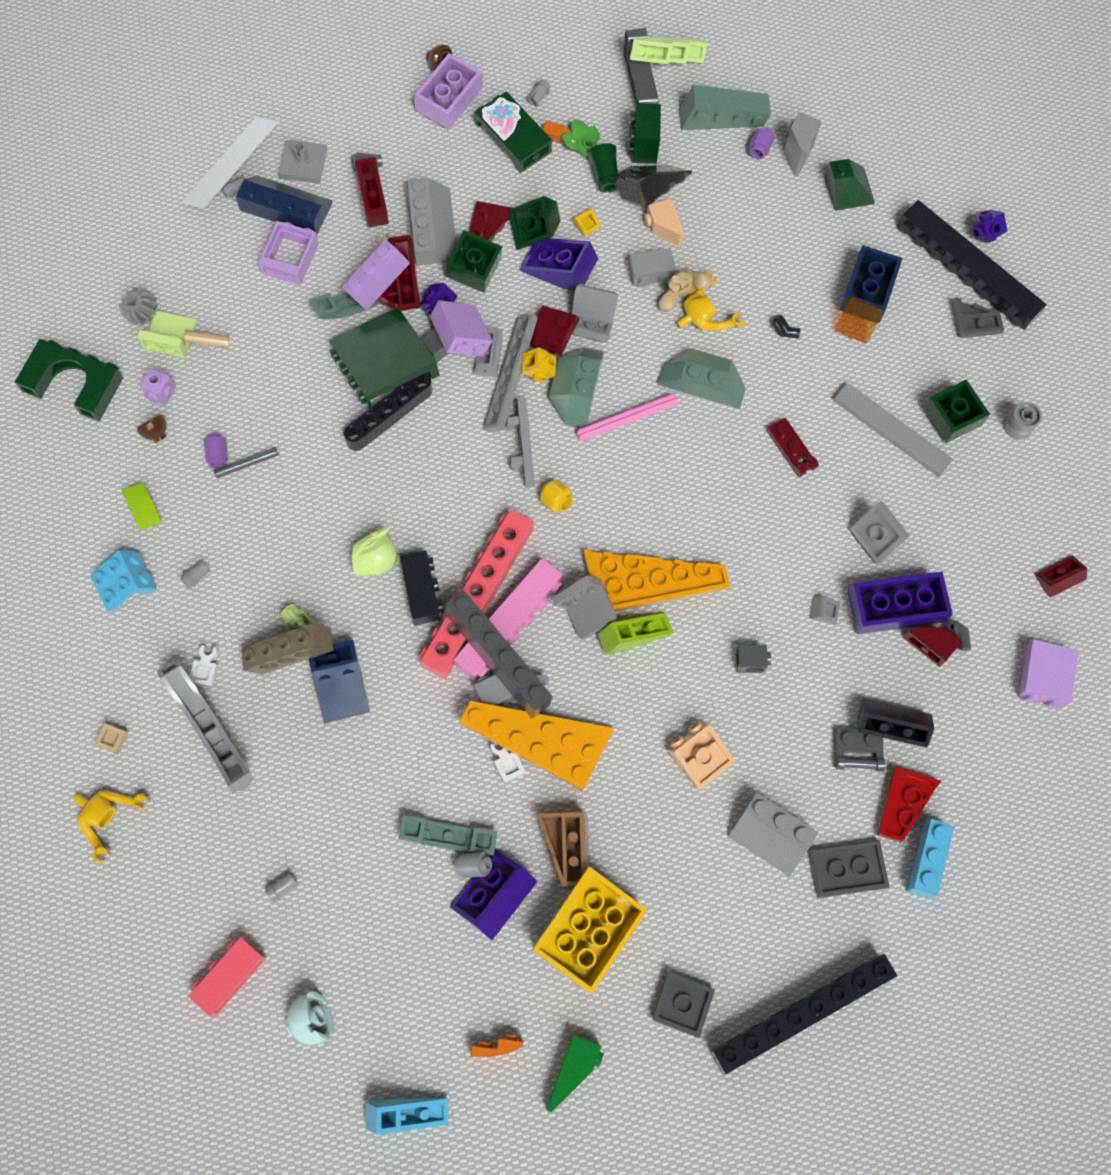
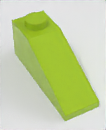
(634, 632)

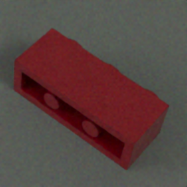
(372, 192)

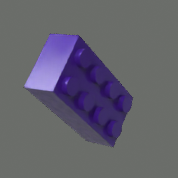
(899, 602)

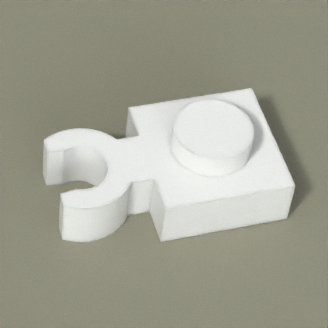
(204, 671)
(508, 764)

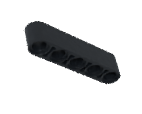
(384, 420)

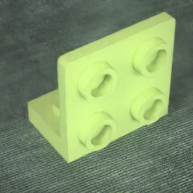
(167, 334)

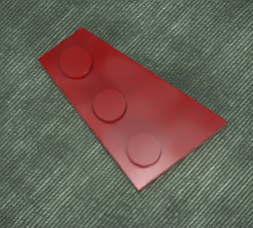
(904, 802)

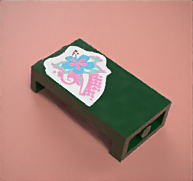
(514, 130)

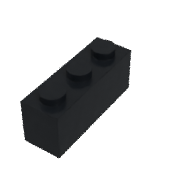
(421, 587)
(895, 723)

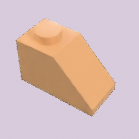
(665, 221)

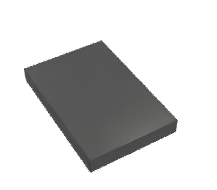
(848, 869)

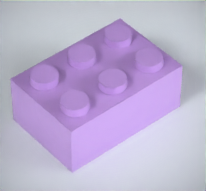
(448, 91)

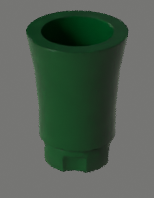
(605, 166)

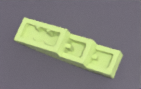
(668, 50)

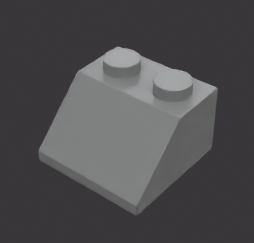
(800, 140)

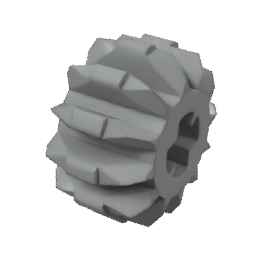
(138, 306)

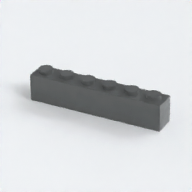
(498, 654)

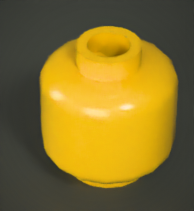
(556, 496)

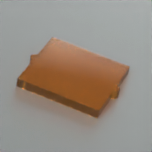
(858, 320)

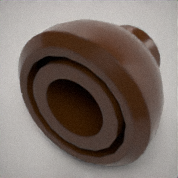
(437, 55)
(154, 429)

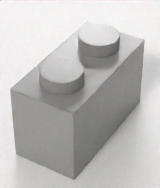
(651, 267)

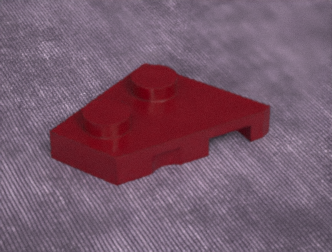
(489, 219)

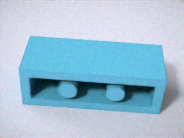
(930, 859)

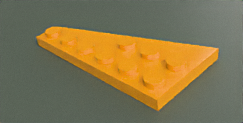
(647, 580)
(552, 743)

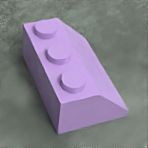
(375, 274)

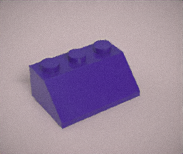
(494, 898)

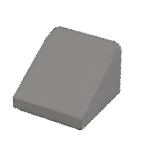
(824, 610)

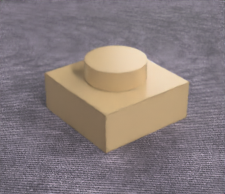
(111, 738)

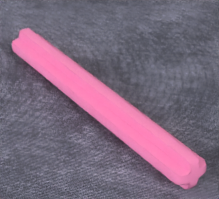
(627, 417)

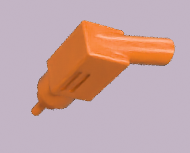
(555, 131)

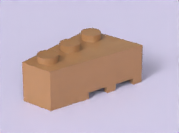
(568, 844)

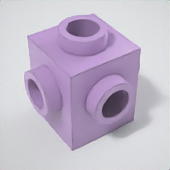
(157, 386)

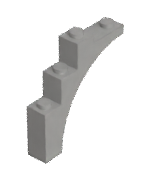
(207, 726)

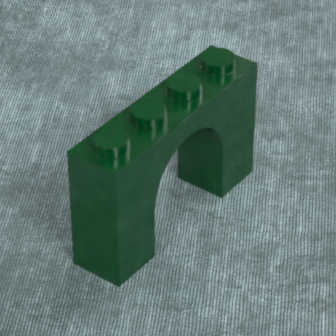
(51, 359)

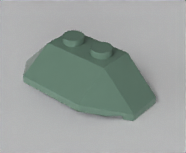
(704, 377)
(575, 385)

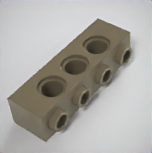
(287, 649)

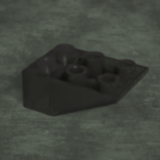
(648, 182)

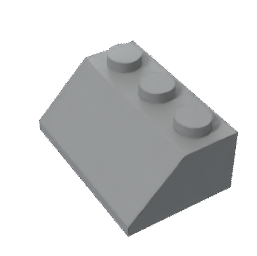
(773, 834)

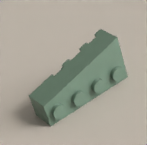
(723, 108)

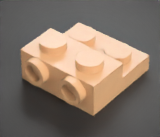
(701, 754)

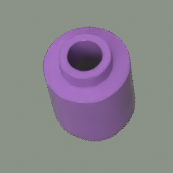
(761, 143)
(215, 451)

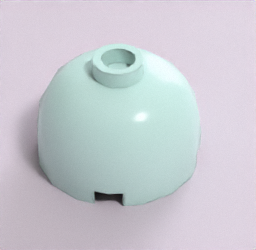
(309, 1020)

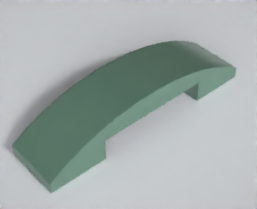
(337, 306)
(447, 836)

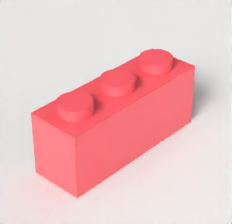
(226, 976)

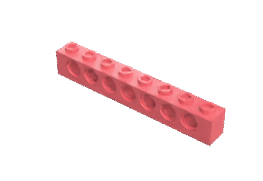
(511, 523)

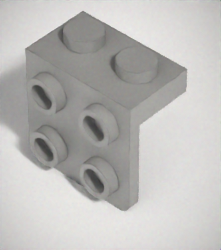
(595, 310)
(587, 605)

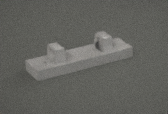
(524, 461)

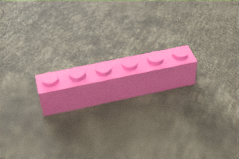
(515, 614)

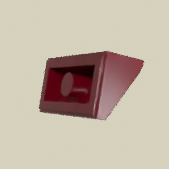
(1062, 576)

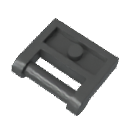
(851, 741)

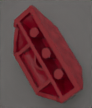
(404, 290)

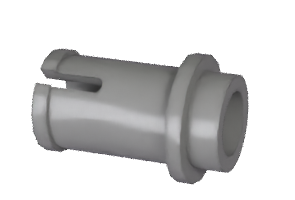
(542, 88)
(232, 187)
(194, 575)
(280, 887)

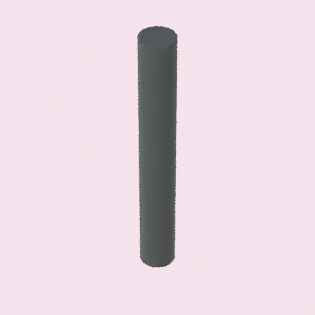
(220, 472)

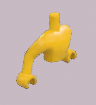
(701, 310)
(99, 812)

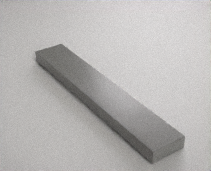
(510, 373)
(893, 429)

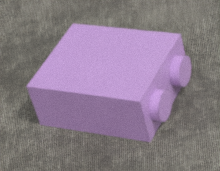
(460, 328)
(1048, 674)

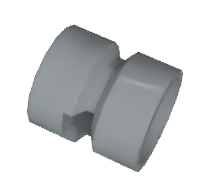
(1023, 420)

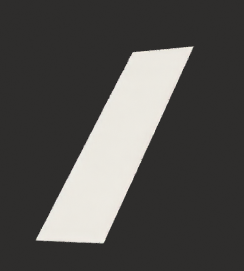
(229, 162)

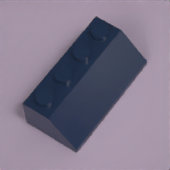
(282, 203)

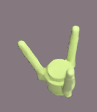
(294, 618)

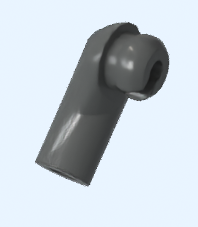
(962, 632)

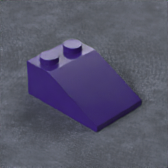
(561, 262)

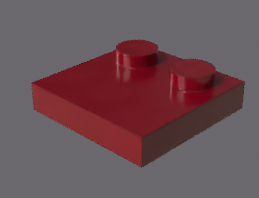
(553, 330)

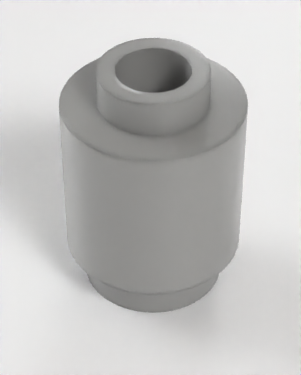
(473, 865)

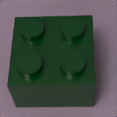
(645, 133)
(473, 261)
(956, 411)

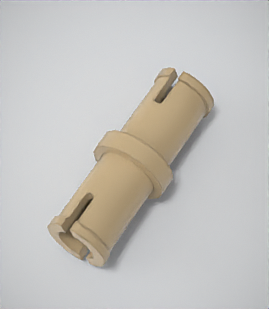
(206, 339)

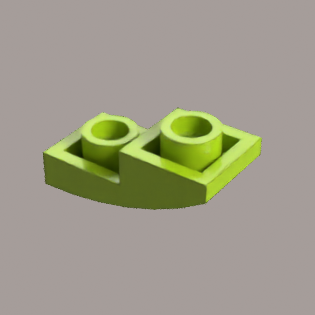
(141, 506)

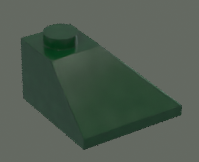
(848, 185)
(534, 221)

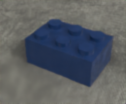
(872, 278)

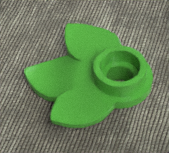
(581, 137)

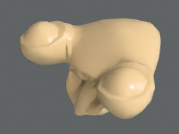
(683, 284)

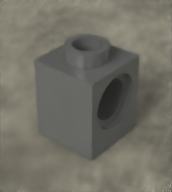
(752, 658)

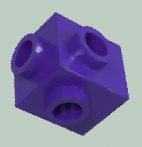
(989, 225)
(436, 292)

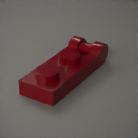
(792, 447)

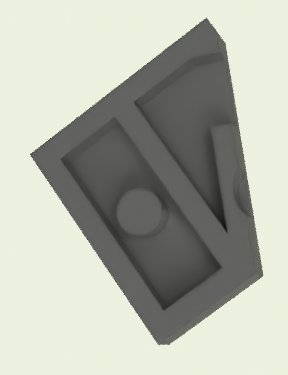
(976, 320)

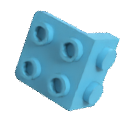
(121, 578)

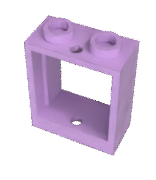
(283, 270)

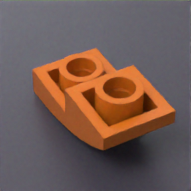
(507, 1045)

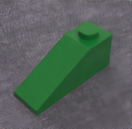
(576, 1067)

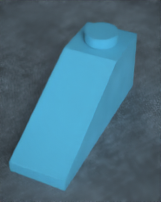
(405, 1114)

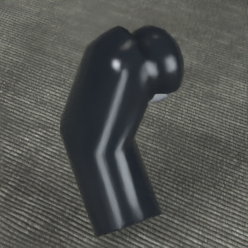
(783, 329)

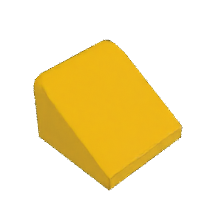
(586, 222)

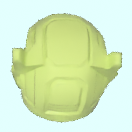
(374, 554)

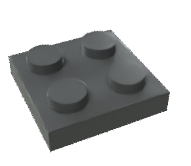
(683, 1004)

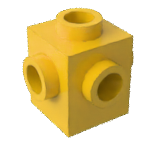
(539, 364)

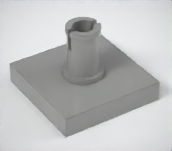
(303, 161)
(879, 532)

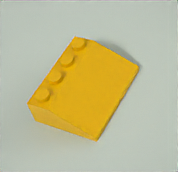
(589, 930)

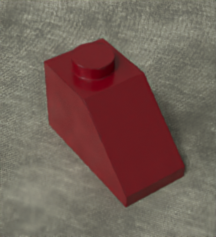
(934, 643)

